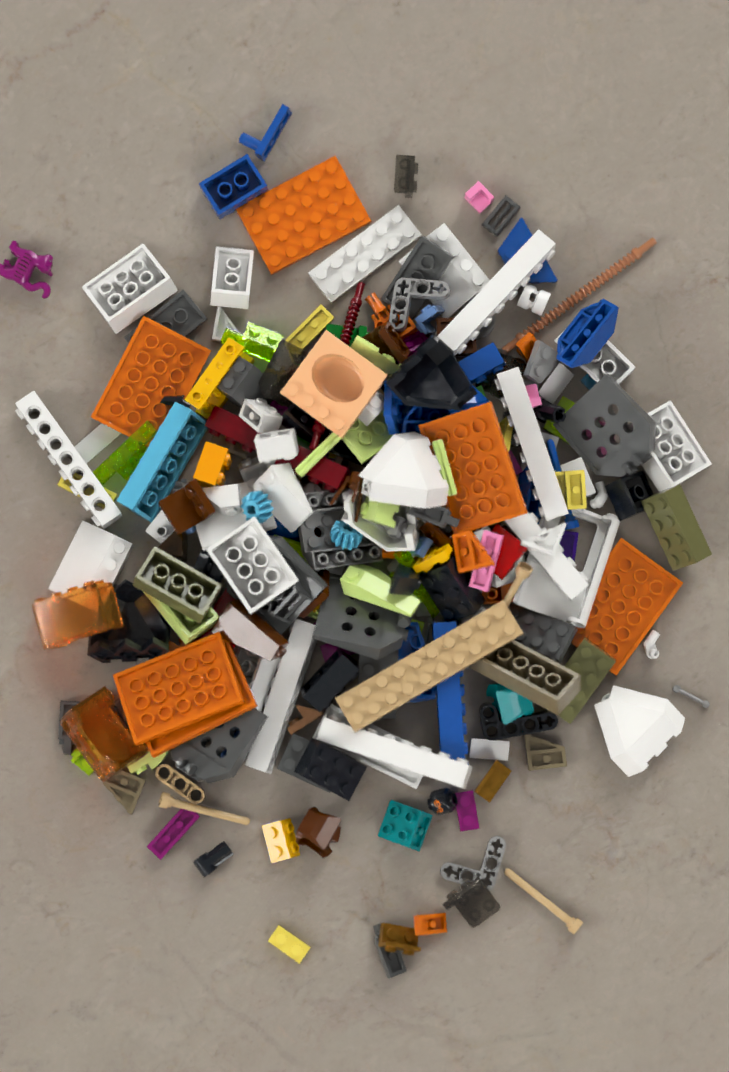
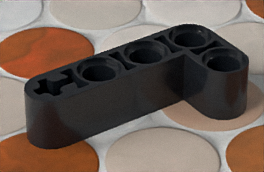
(520, 729)

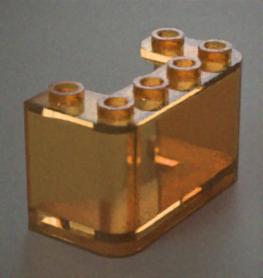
(76, 614)
(101, 735)

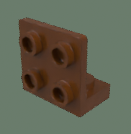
(388, 341)
(187, 507)

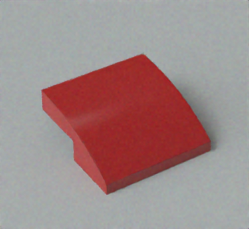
(509, 552)

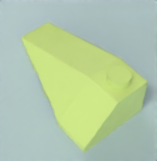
(371, 353)
(373, 587)

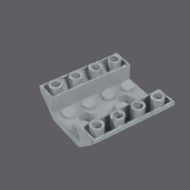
(320, 551)

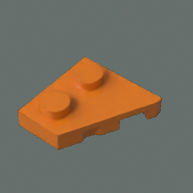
(470, 552)

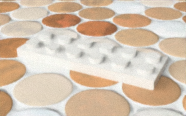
(364, 254)
(403, 775)

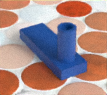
(263, 147)

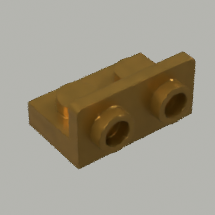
(398, 937)

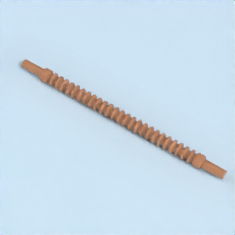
(636, 253)

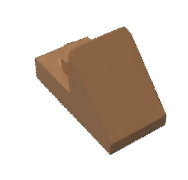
(308, 714)

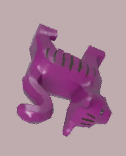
(24, 267)

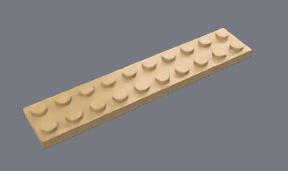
(429, 666)

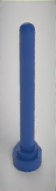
(569, 518)

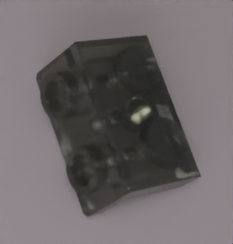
(404, 175)

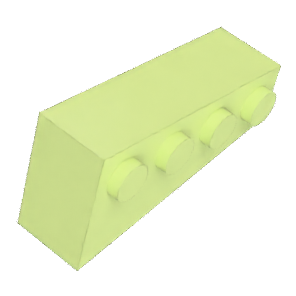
(379, 512)

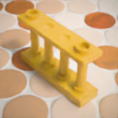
(205, 392)

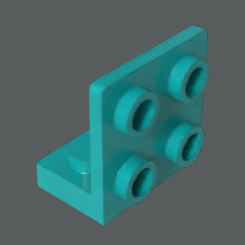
(405, 825)

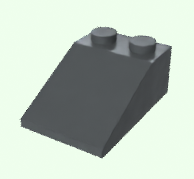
(292, 756)

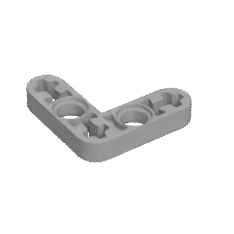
(411, 292)
(476, 873)

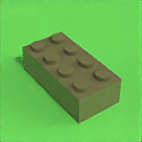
(676, 527)
(177, 585)
(592, 666)

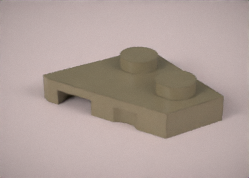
(543, 754)
(126, 789)

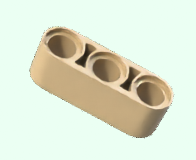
(173, 777)

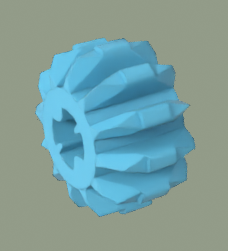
(257, 505)
(344, 535)

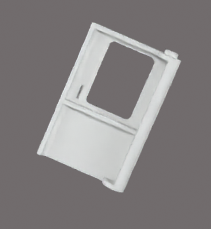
(543, 595)

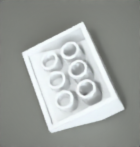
(461, 275)
(129, 288)
(676, 450)
(220, 525)
(91, 557)
(252, 565)

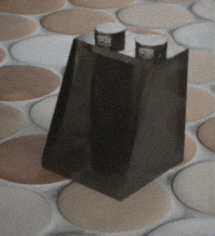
(279, 371)

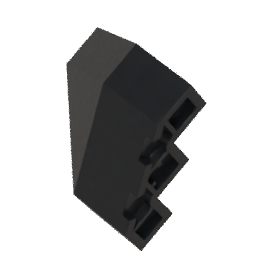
(432, 378)
(143, 633)

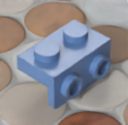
(428, 314)

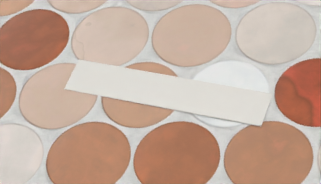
(96, 442)

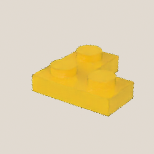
(432, 557)

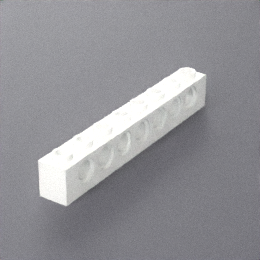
(32, 403)

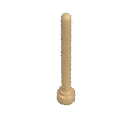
(522, 572)
(168, 801)
(572, 923)

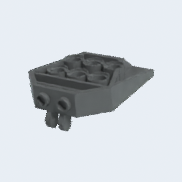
(634, 445)
(292, 602)
(351, 632)
(207, 763)

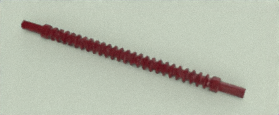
(355, 304)

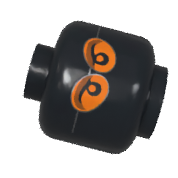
(442, 801)

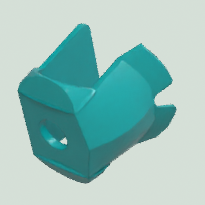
(509, 703)

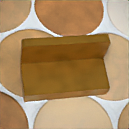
(492, 781)

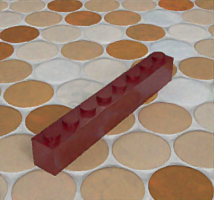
(238, 431)

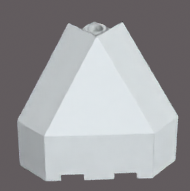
(405, 474)
(377, 532)
(636, 727)

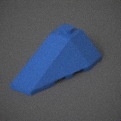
(414, 643)

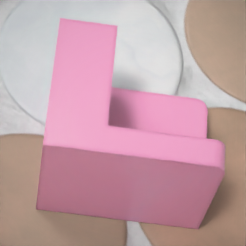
(479, 197)
(533, 395)

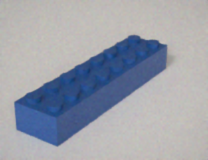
(450, 707)

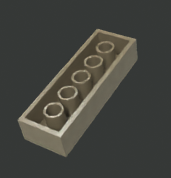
(531, 675)

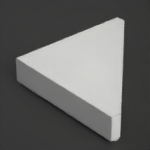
(221, 322)
(546, 541)

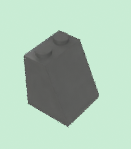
(242, 383)

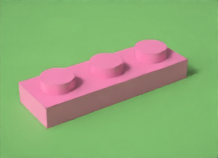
(482, 578)

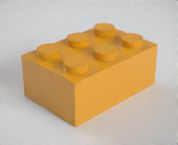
(212, 465)

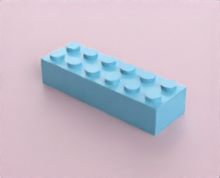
(163, 462)

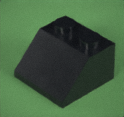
(628, 493)

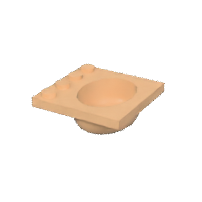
(334, 384)

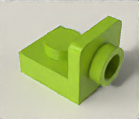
(80, 761)

